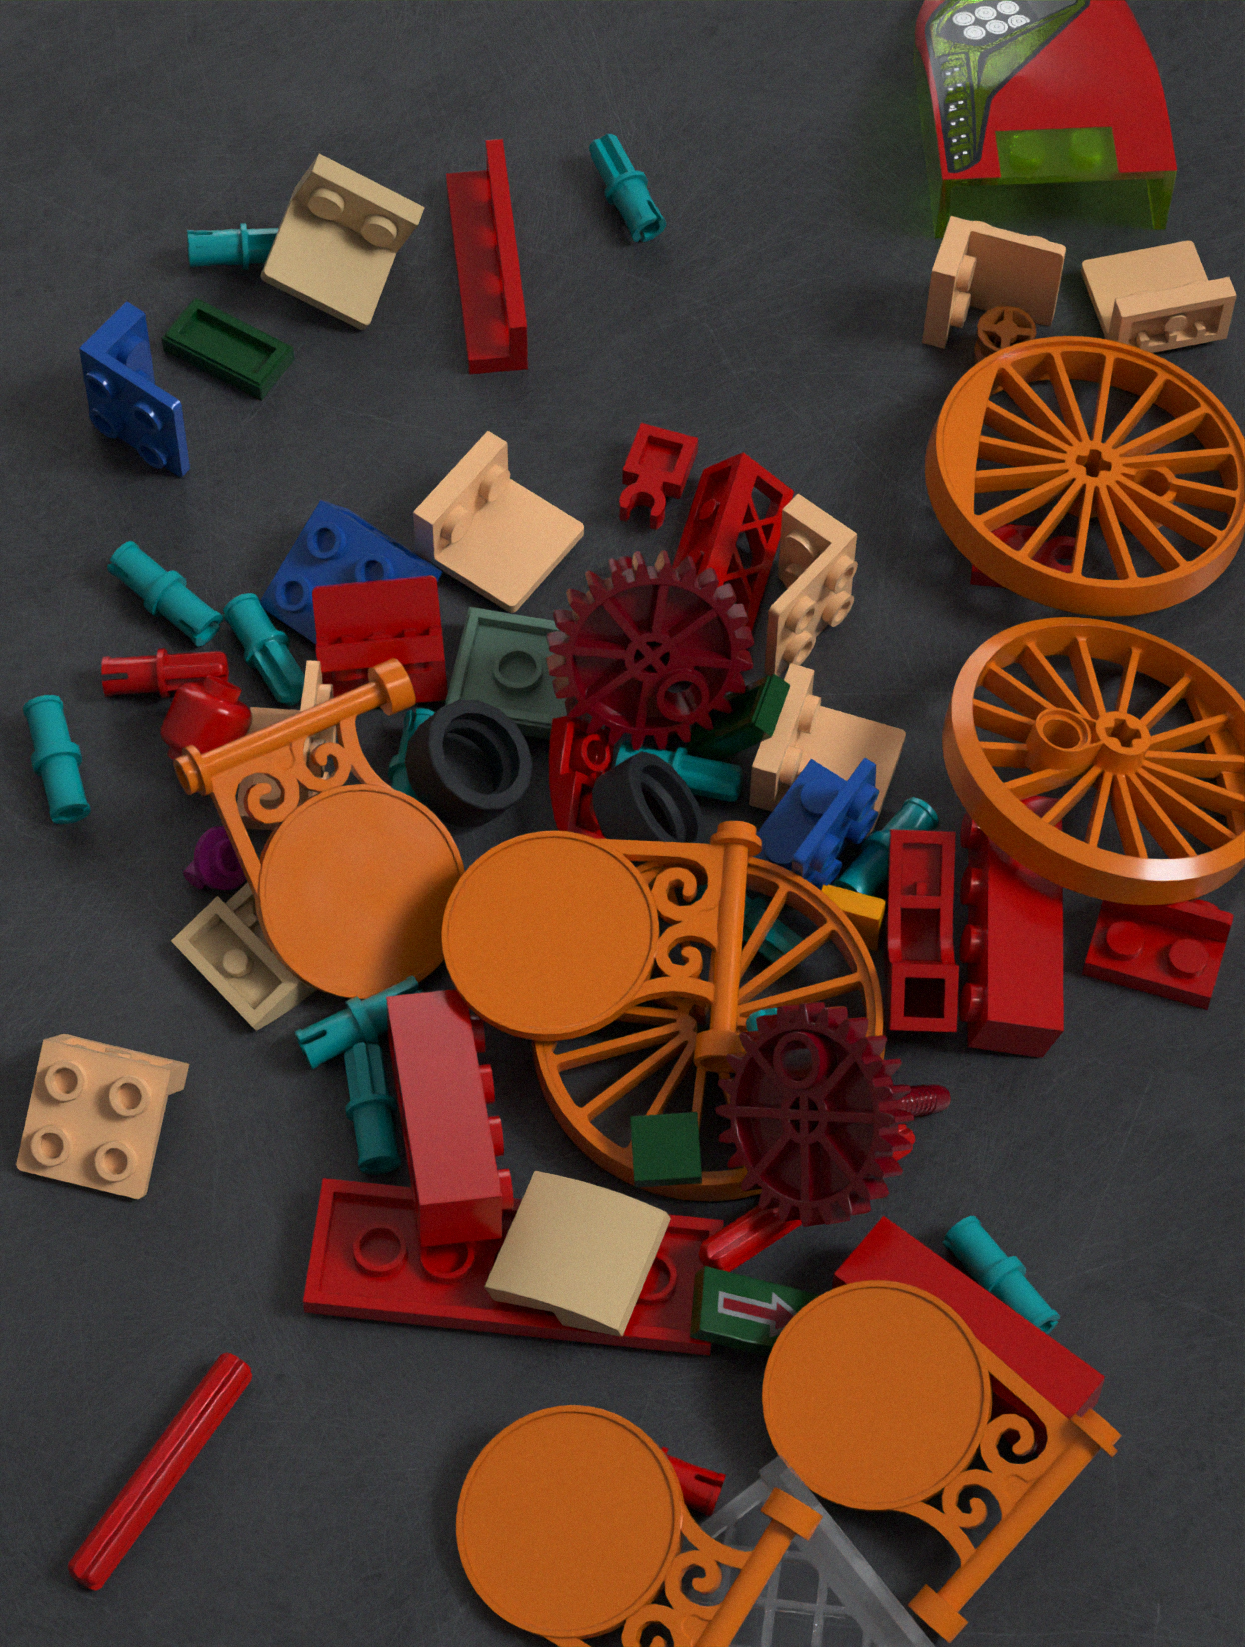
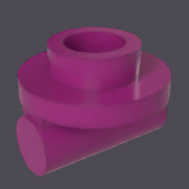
(214, 862)

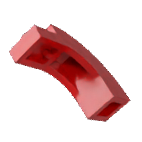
(919, 932)

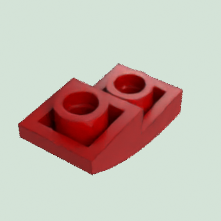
(573, 769)

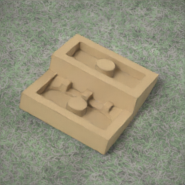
(238, 962)
(578, 1253)

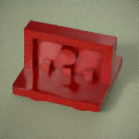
(377, 622)

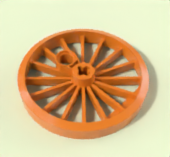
(1087, 474)
(1104, 752)
(681, 1017)

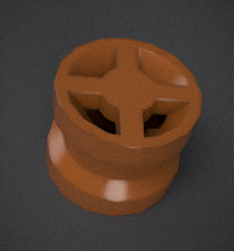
(1003, 328)

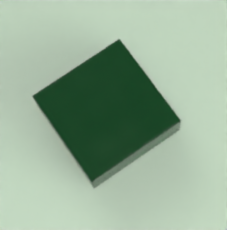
(666, 1149)

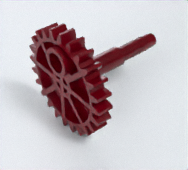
(642, 636)
(818, 1113)

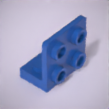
(124, 392)
(331, 551)
(819, 821)

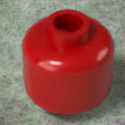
(205, 716)

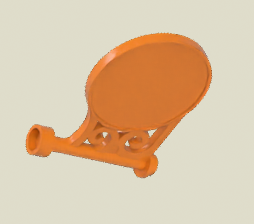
(350, 875)
(565, 933)
(886, 1405)
(584, 1524)

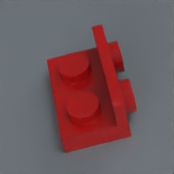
(1160, 948)

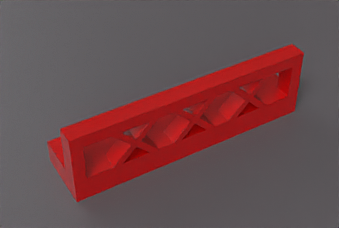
(488, 266)
(725, 510)

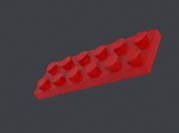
(373, 1268)

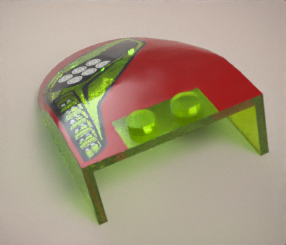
(1039, 98)

